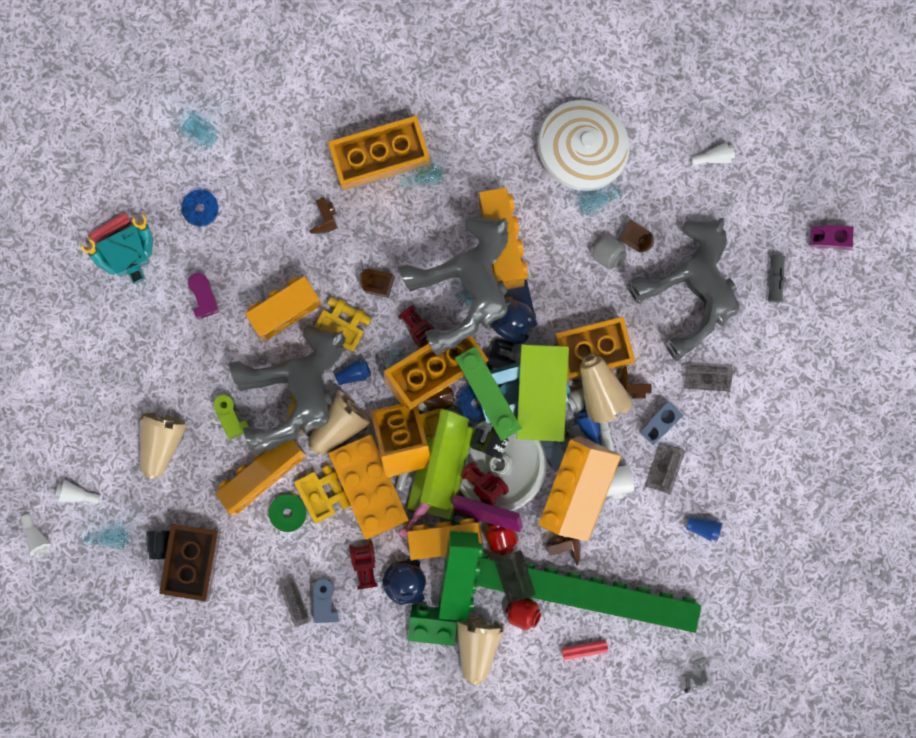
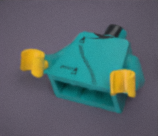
(124, 251)

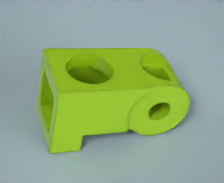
(225, 410)

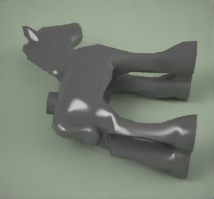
(476, 275)
(703, 280)
(305, 383)

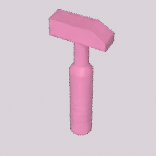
(417, 515)

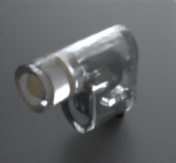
(700, 676)

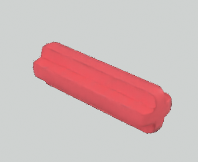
(110, 228)
(585, 649)

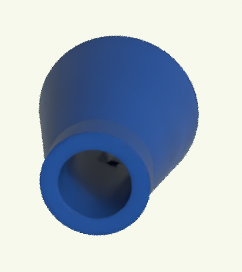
(354, 372)
(705, 527)

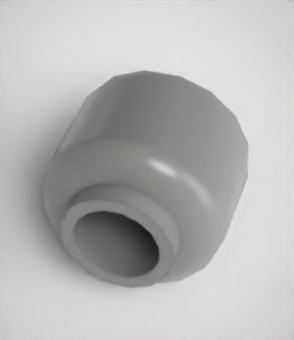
(609, 251)

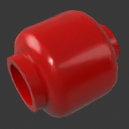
(501, 539)
(523, 614)

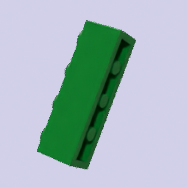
(459, 575)

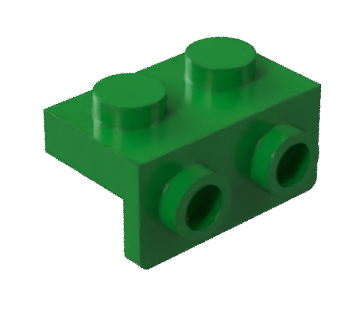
(428, 628)

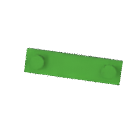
(488, 393)

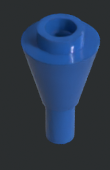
(589, 427)

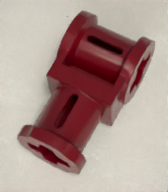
(416, 330)
(486, 486)
(364, 563)

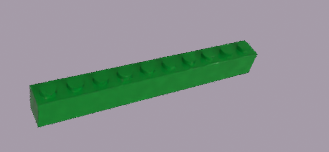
(600, 597)

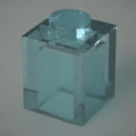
(199, 131)

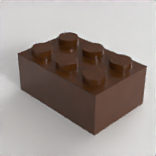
(190, 562)

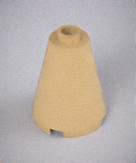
(602, 390)
(343, 423)
(158, 442)
(478, 647)

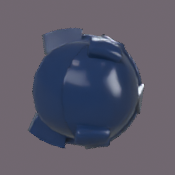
(515, 322)
(404, 582)

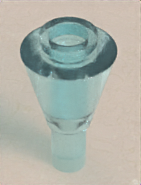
(427, 176)
(594, 201)
(114, 539)

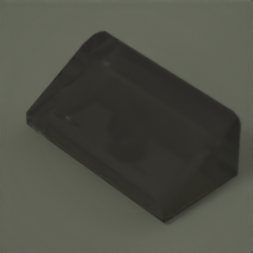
(708, 376)
(665, 468)
(514, 576)
(294, 602)

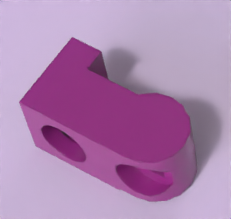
(832, 237)
(204, 295)

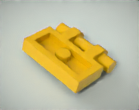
(334, 324)
(315, 497)

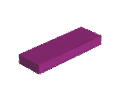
(487, 513)

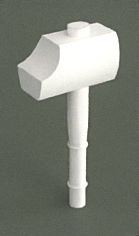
(622, 480)

